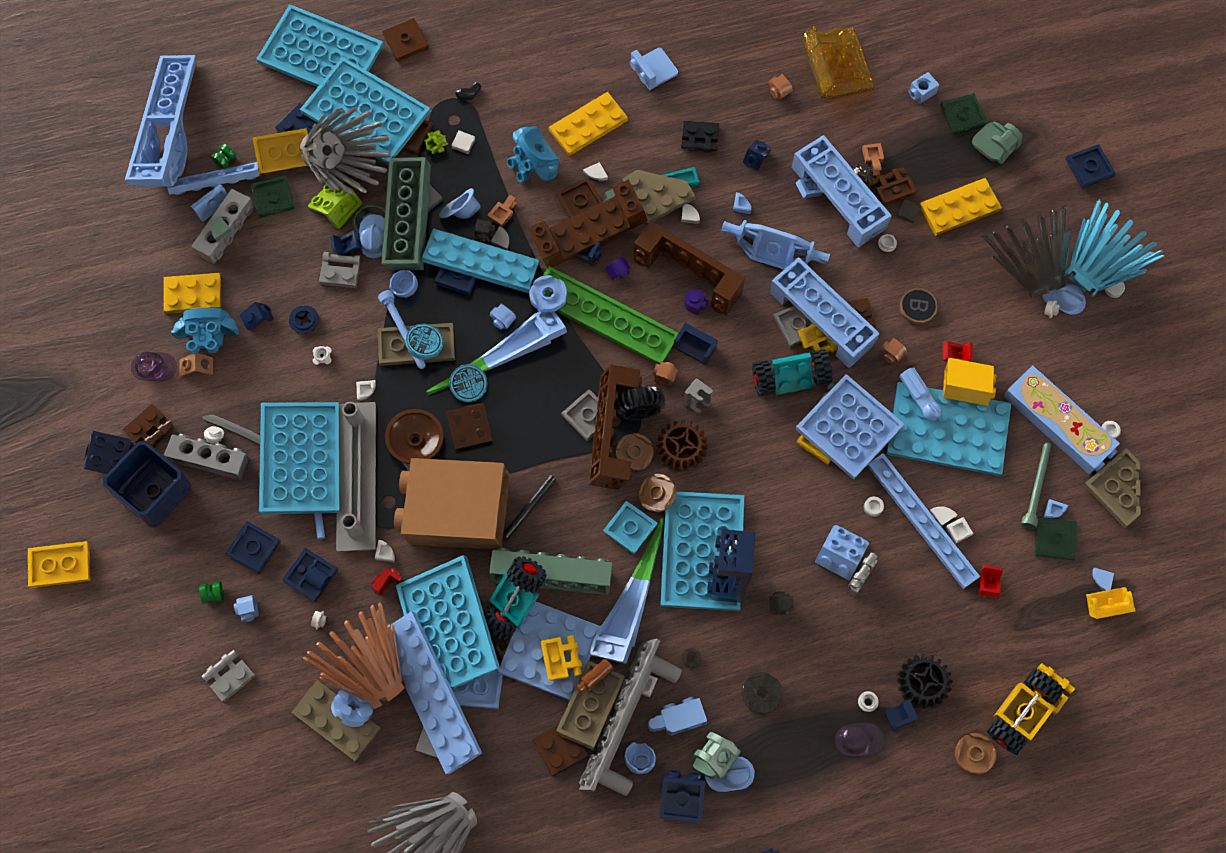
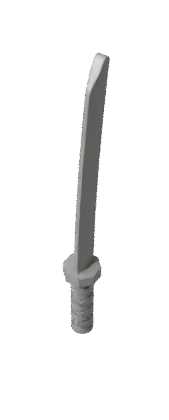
(233, 427)

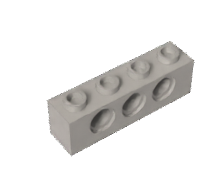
(233, 202)
(233, 468)

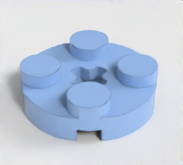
(550, 284)
(350, 717)

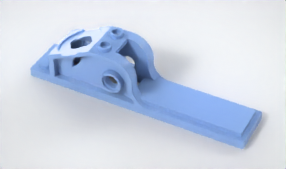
(163, 108)

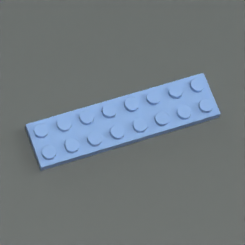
(433, 696)

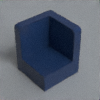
(901, 715)

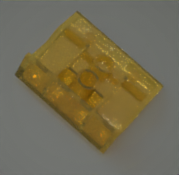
(837, 62)

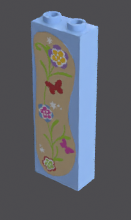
(1061, 420)

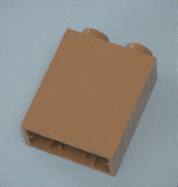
(453, 503)

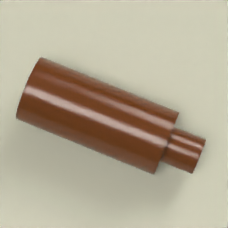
(594, 676)

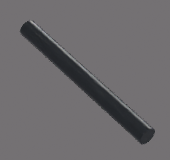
(529, 506)

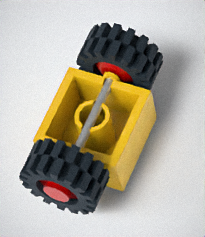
(1025, 711)

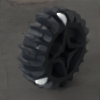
(639, 403)
(917, 677)

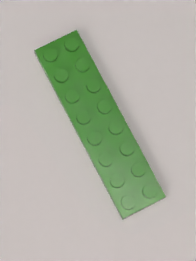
(614, 320)

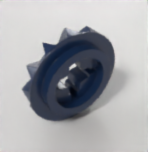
(300, 313)

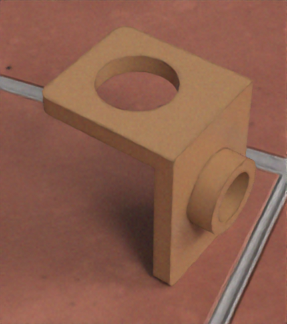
(192, 364)

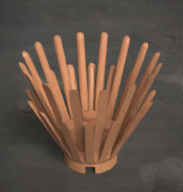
(377, 664)

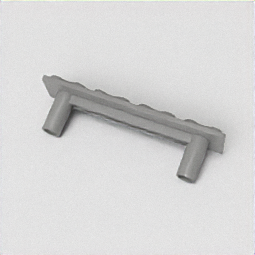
(357, 477)
(615, 725)

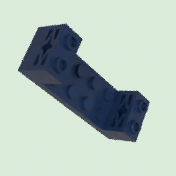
(736, 570)

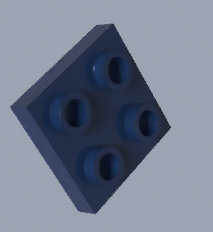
(105, 451)
(310, 574)

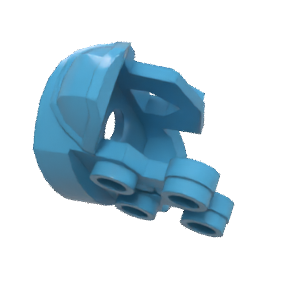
(530, 155)
(202, 326)

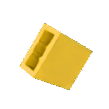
(969, 382)

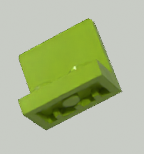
(336, 205)

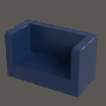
(695, 343)

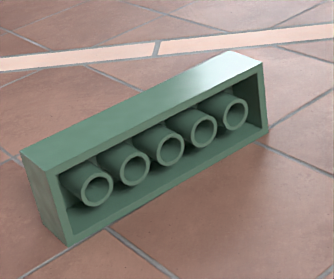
(406, 213)
(562, 572)

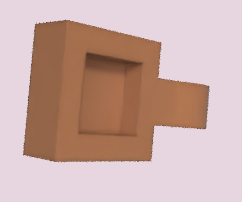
(873, 155)
(502, 212)

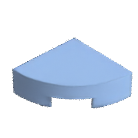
(741, 204)
(1054, 509)
(1103, 578)

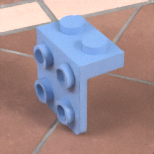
(653, 67)
(842, 552)

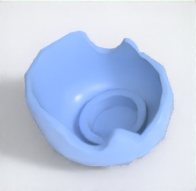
(403, 283)
(639, 758)

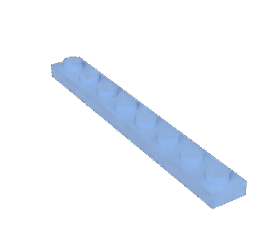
(923, 521)

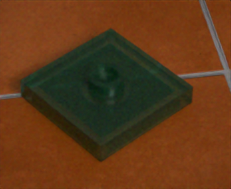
(963, 114)
(272, 196)
(1055, 538)

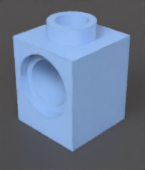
(926, 82)

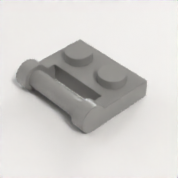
(338, 275)

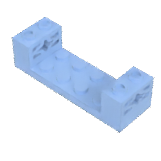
(843, 189)
(825, 310)

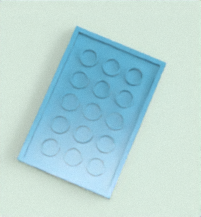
(311, 46)
(352, 87)
(962, 438)
(299, 458)
(690, 547)
(452, 620)

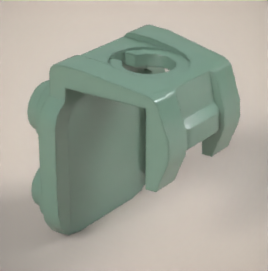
(997, 141)
(716, 756)

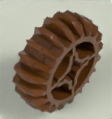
(689, 448)

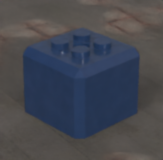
(139, 472)

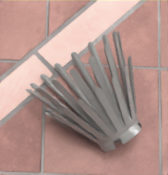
(330, 150)
(446, 821)

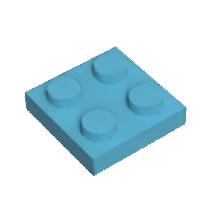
(630, 527)

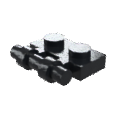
(700, 131)

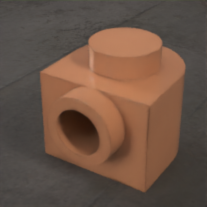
(780, 87)
(893, 351)
(665, 373)

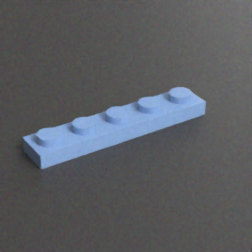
(214, 178)

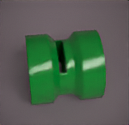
(223, 156)
(211, 592)

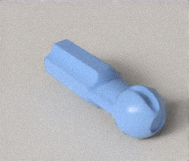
(921, 394)

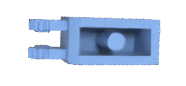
(679, 717)

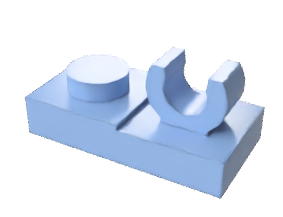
(209, 203)

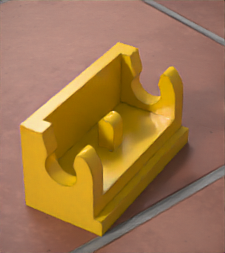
(1110, 603)

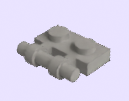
(861, 576)
(232, 680)

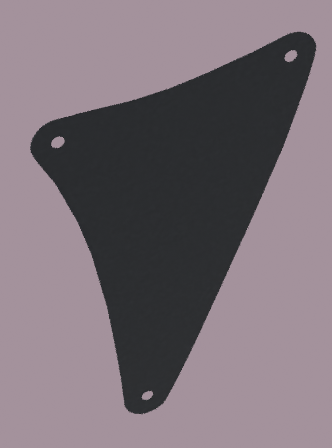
(521, 395)

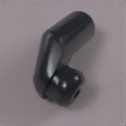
(468, 93)

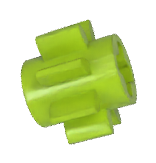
(436, 142)

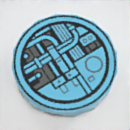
(424, 341)
(468, 383)

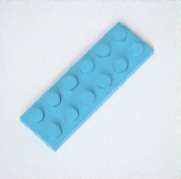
(480, 260)

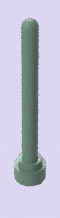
(1030, 519)

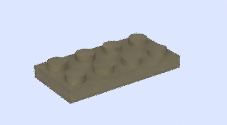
(395, 352)
(590, 709)
(317, 714)

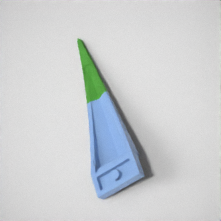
(528, 337)
(622, 624)

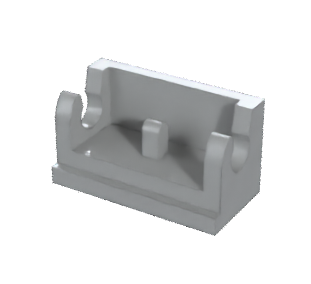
(697, 393)

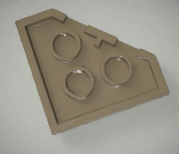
(659, 193)
(1118, 487)

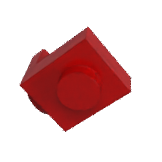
(957, 351)
(382, 581)
(990, 581)

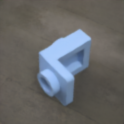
(808, 188)

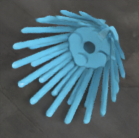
(1096, 266)

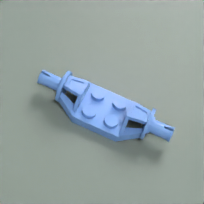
(772, 245)

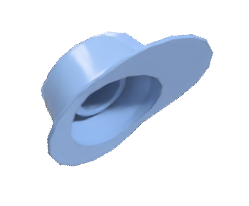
(461, 207)
(371, 235)
(1069, 298)
(737, 777)

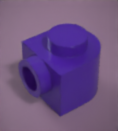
(618, 268)
(695, 301)

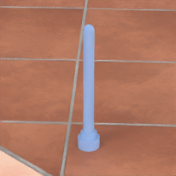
(387, 299)

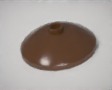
(414, 425)

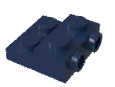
(682, 796)

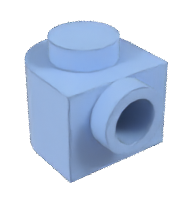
(502, 317)
(246, 608)

